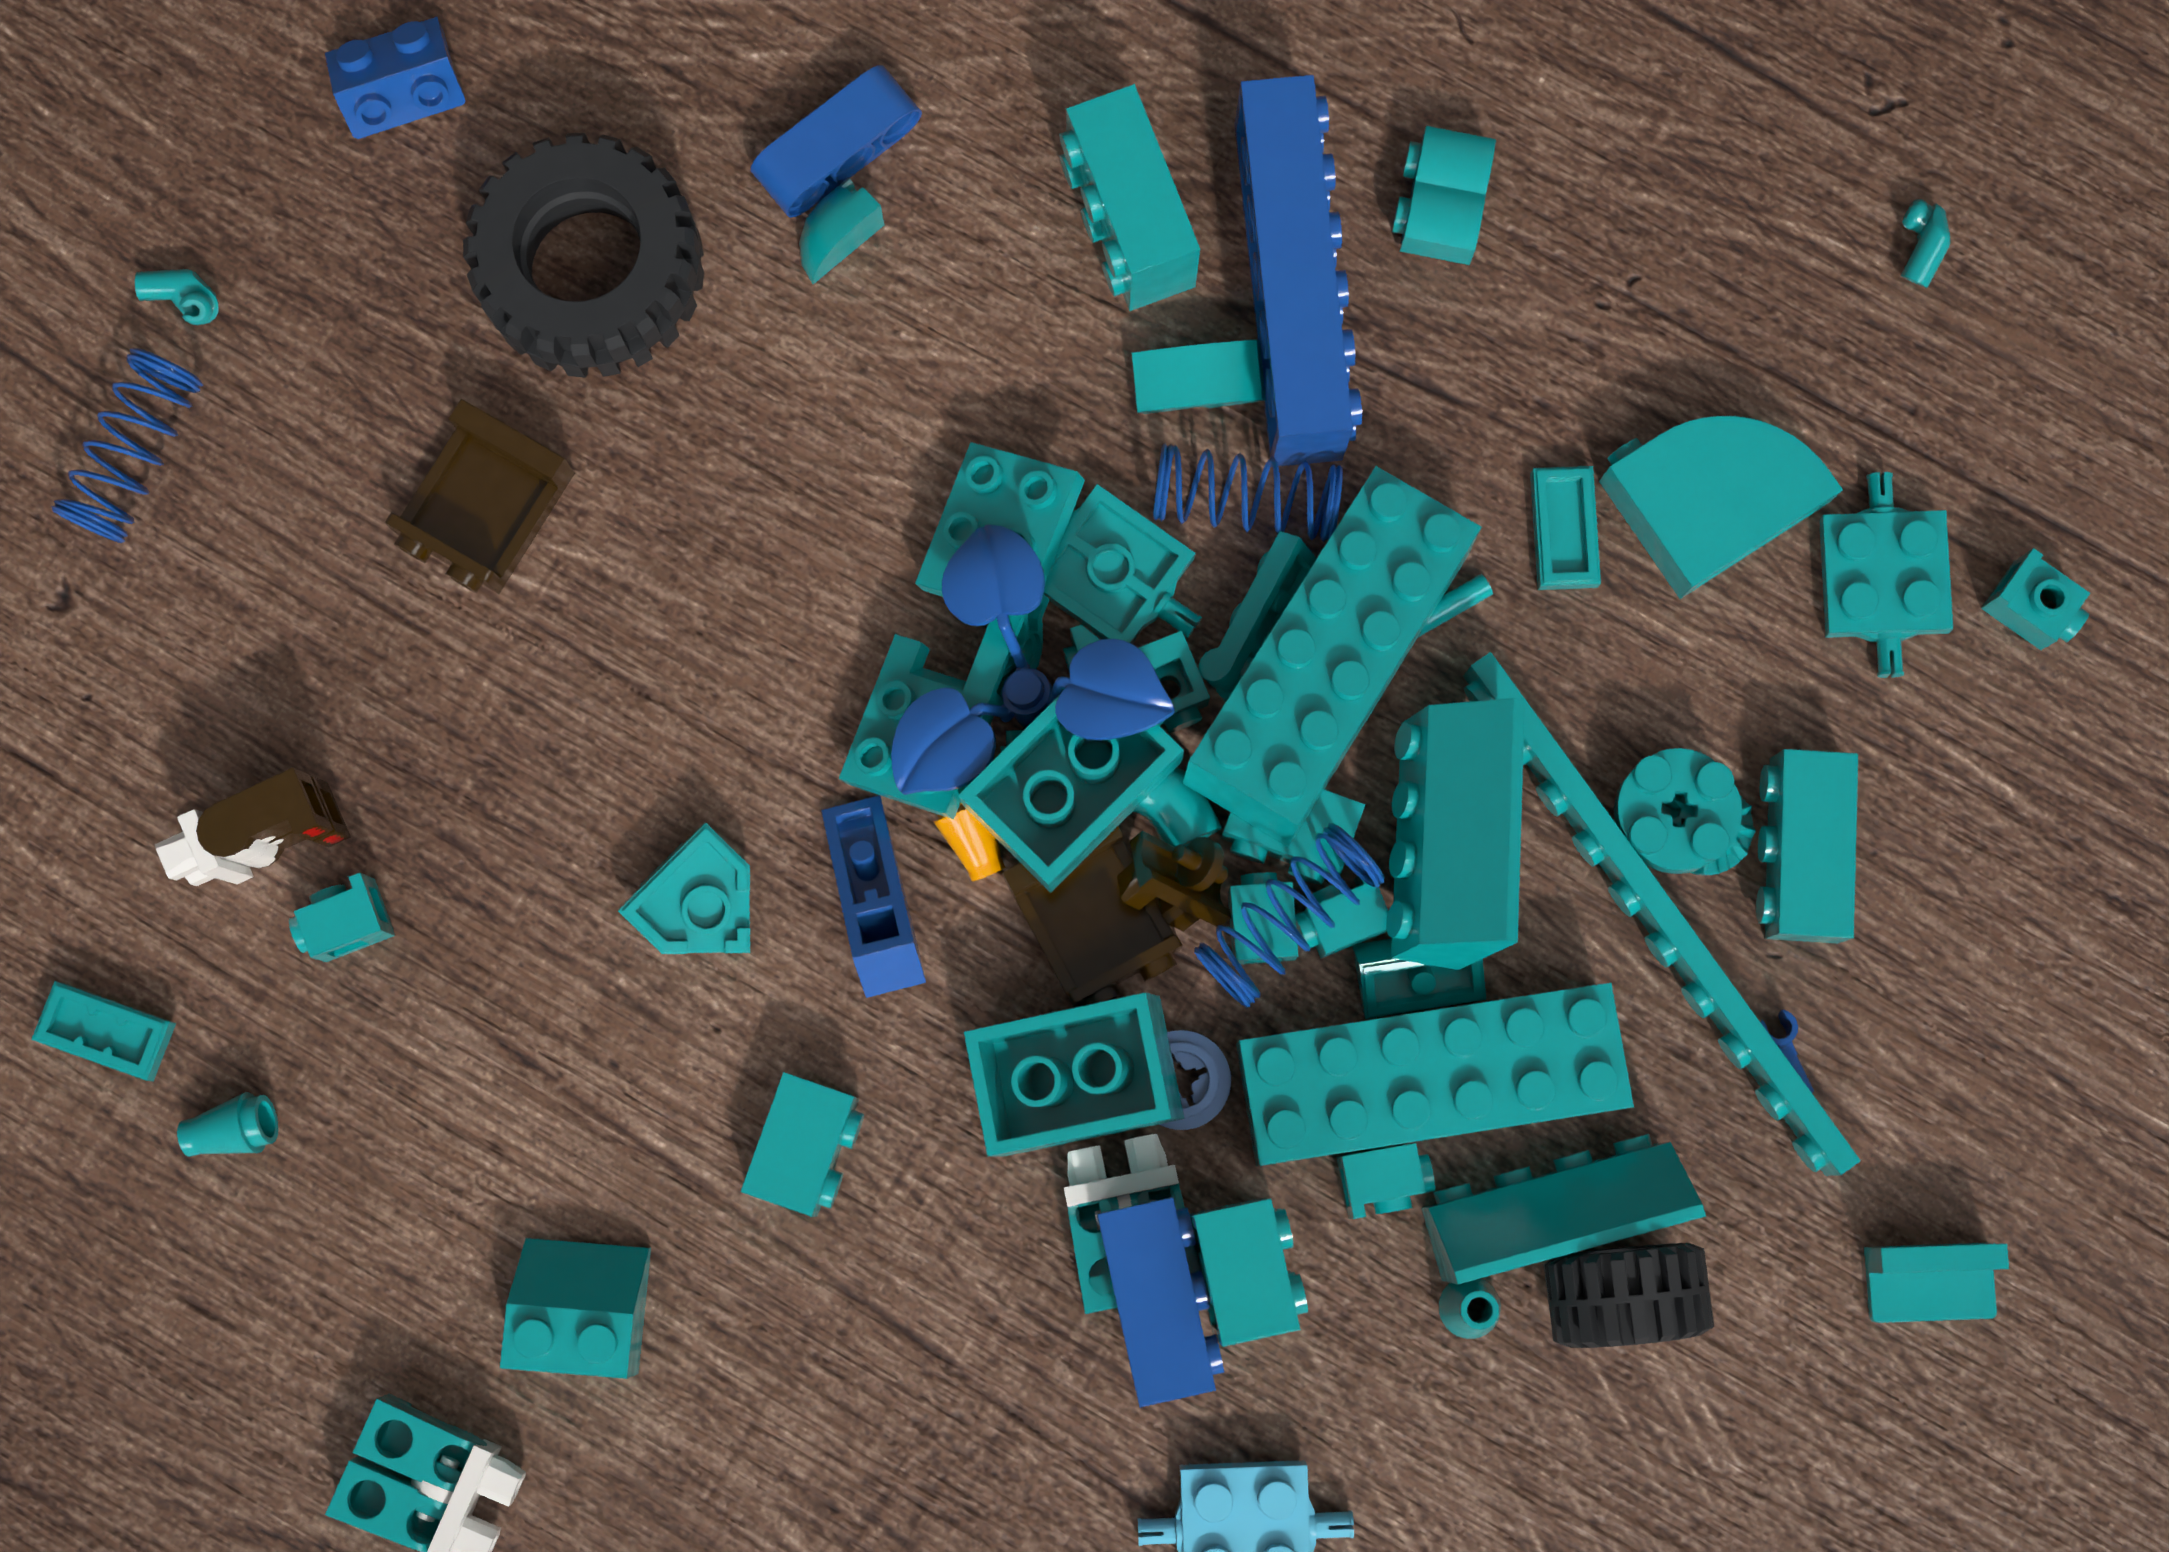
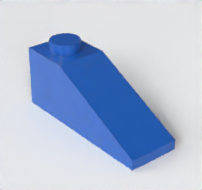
(872, 897)

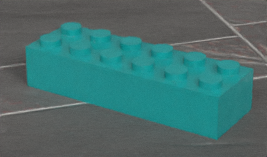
(1330, 656)
(1434, 1074)

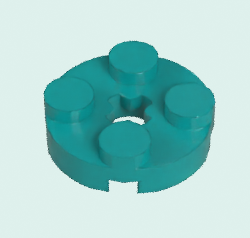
(1704, 785)

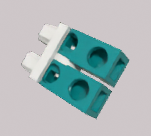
(1094, 1193)
(422, 1481)

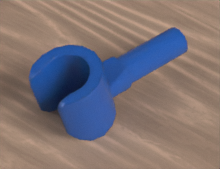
(1786, 1046)

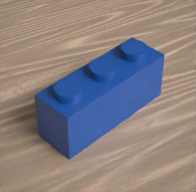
(1160, 1301)

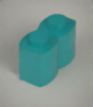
(1446, 194)

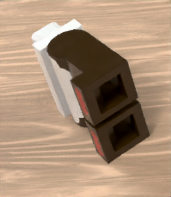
(252, 829)

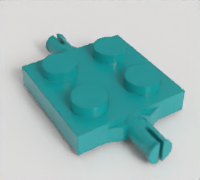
(1118, 571)
(1886, 574)

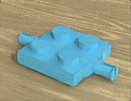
(1245, 1511)

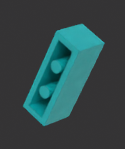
(1809, 846)

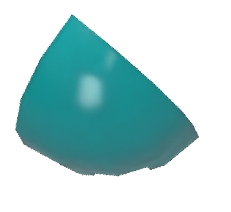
(838, 228)

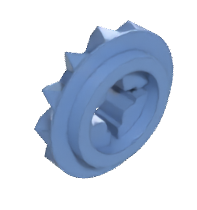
(1211, 1088)

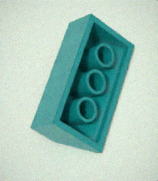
(1457, 832)
(1559, 1211)

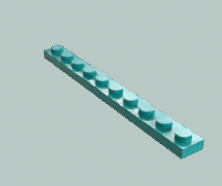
(1670, 935)

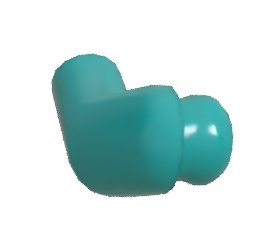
(183, 288)

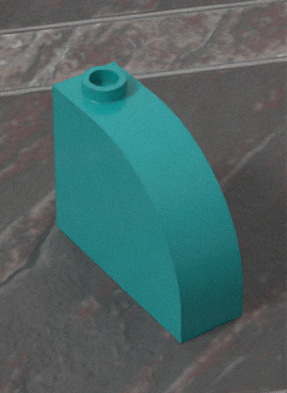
(1714, 493)

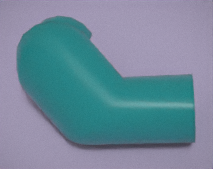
(1932, 238)

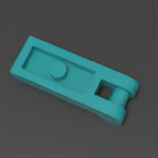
(1275, 584)

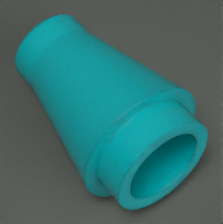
(230, 1128)
(1454, 1305)

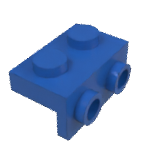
(394, 78)

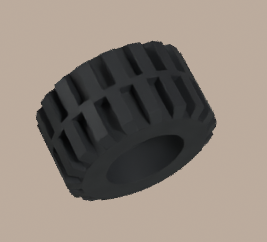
(1629, 1295)

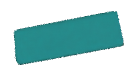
(1404, 986)

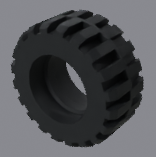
(567, 183)

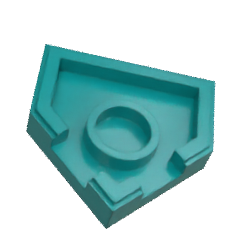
(695, 899)

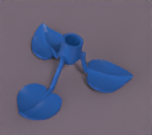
(1107, 697)

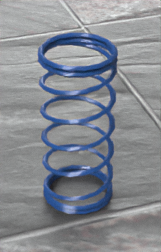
(164, 370)
(1327, 510)
(1353, 856)

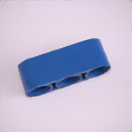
(835, 141)

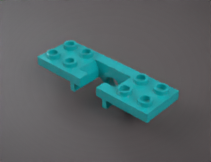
(992, 490)

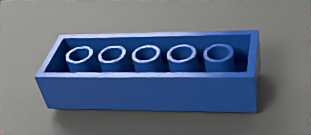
(1294, 272)

